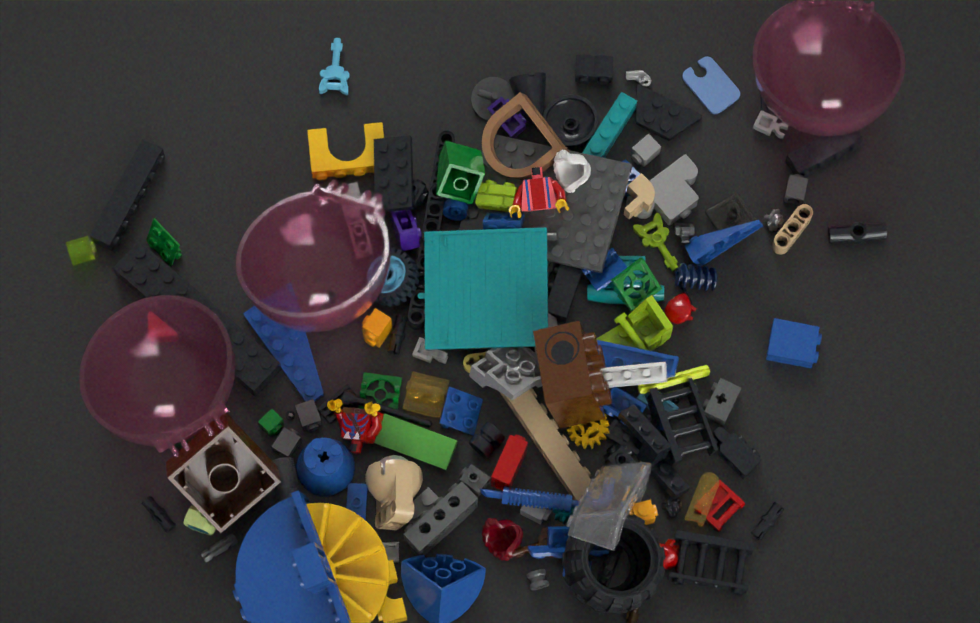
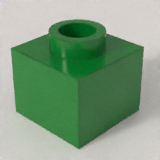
(271, 423)

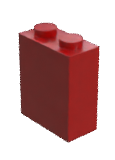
(509, 462)

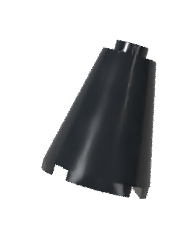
(532, 86)

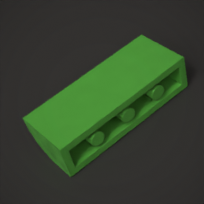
(416, 442)

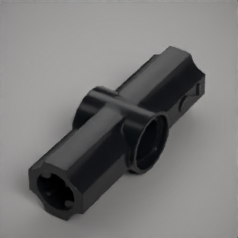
(869, 232)

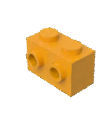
(376, 328)

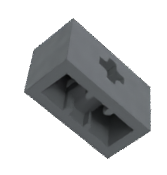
(729, 394)

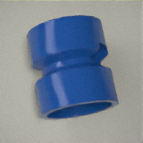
(455, 209)

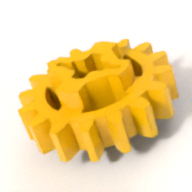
(590, 436)

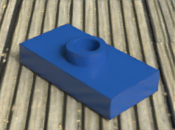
(357, 498)

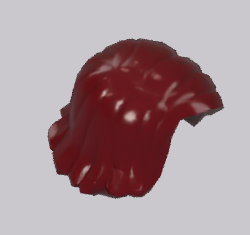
(502, 537)

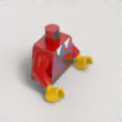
(357, 424)

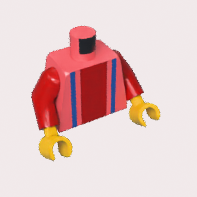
(538, 194)

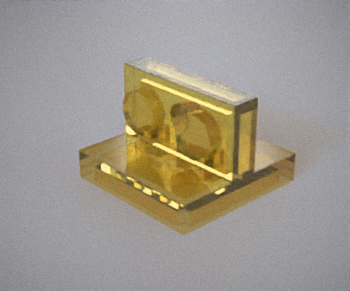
(426, 394)

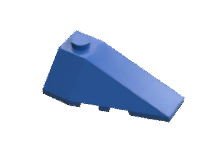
(710, 245)

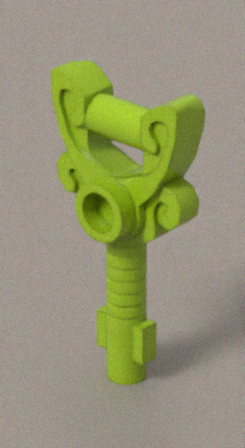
(656, 239)

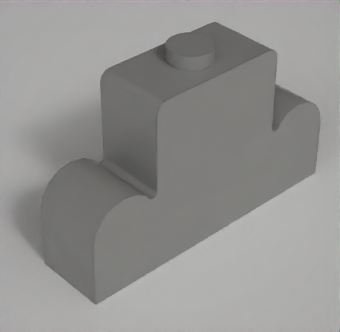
(673, 192)

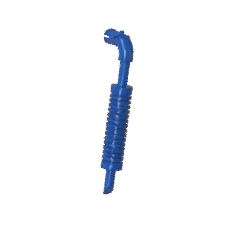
(532, 498)

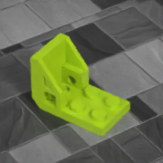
(649, 324)

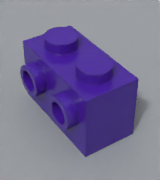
(513, 125)
(406, 229)

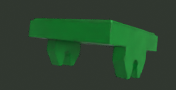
(618, 282)
(369, 378)

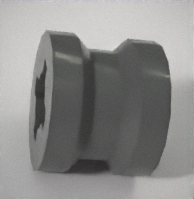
(537, 579)

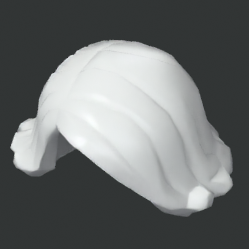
(571, 170)

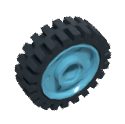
(403, 279)

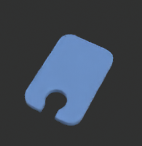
(714, 89)

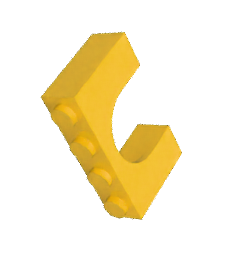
(326, 165)

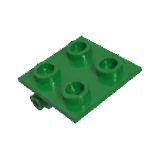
(163, 243)

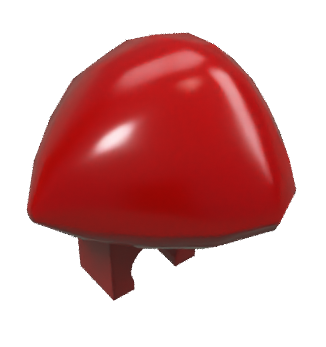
(679, 309)
(670, 554)

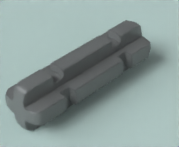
(219, 547)

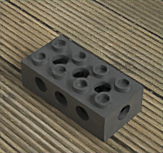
(452, 517)

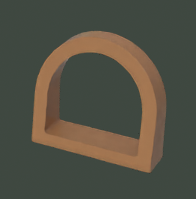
(499, 117)

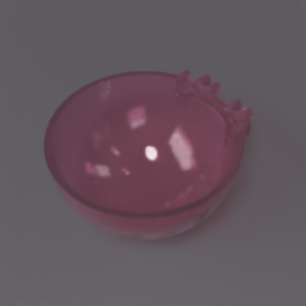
(828, 65)
(315, 247)
(159, 372)

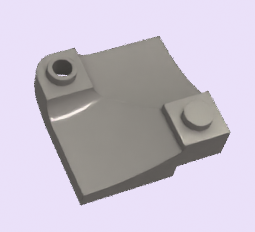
(508, 370)

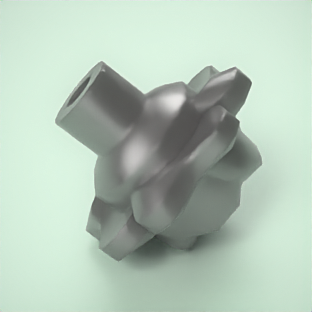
(774, 220)

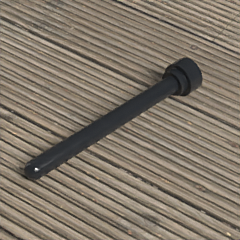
(350, 398)

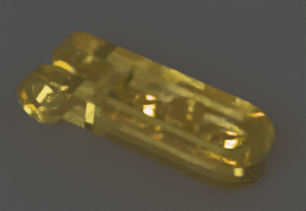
(703, 498)

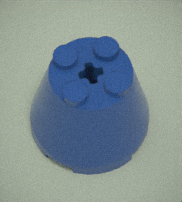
(321, 475)

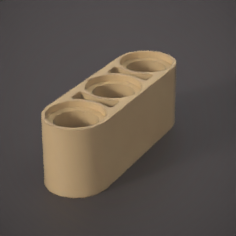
(794, 221)

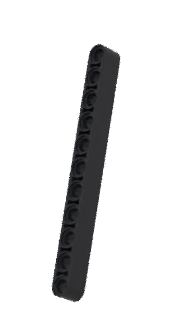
(429, 220)

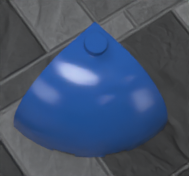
(441, 586)

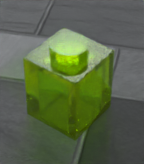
(81, 250)

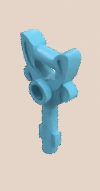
(334, 72)

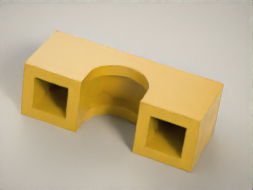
(392, 609)

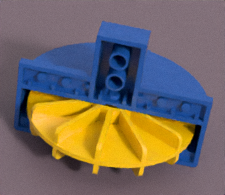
(311, 566)

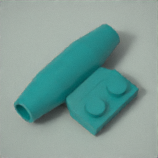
(609, 296)

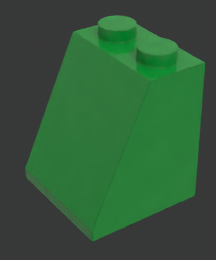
(459, 172)

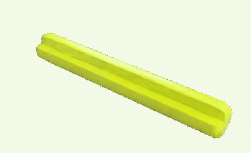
(680, 377)

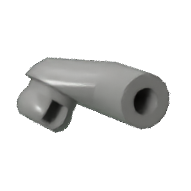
(640, 76)

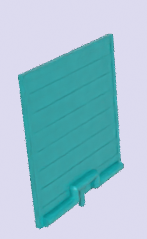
(485, 288)

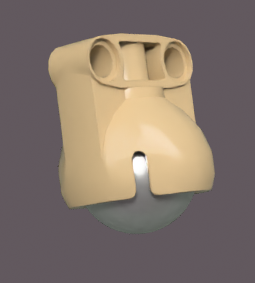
(393, 485)

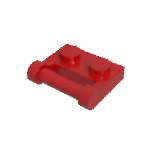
(722, 495)

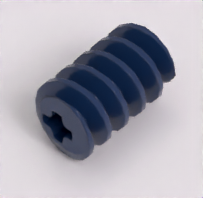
(696, 275)

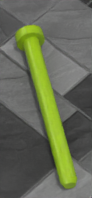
(630, 331)

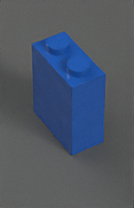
(793, 343)

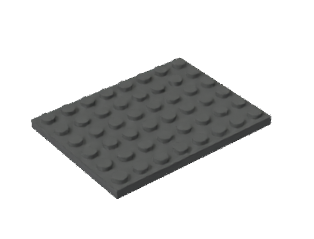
(593, 211)

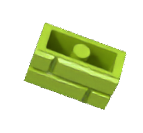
(495, 196)

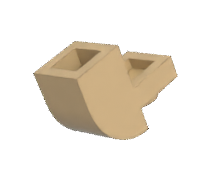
(643, 194)

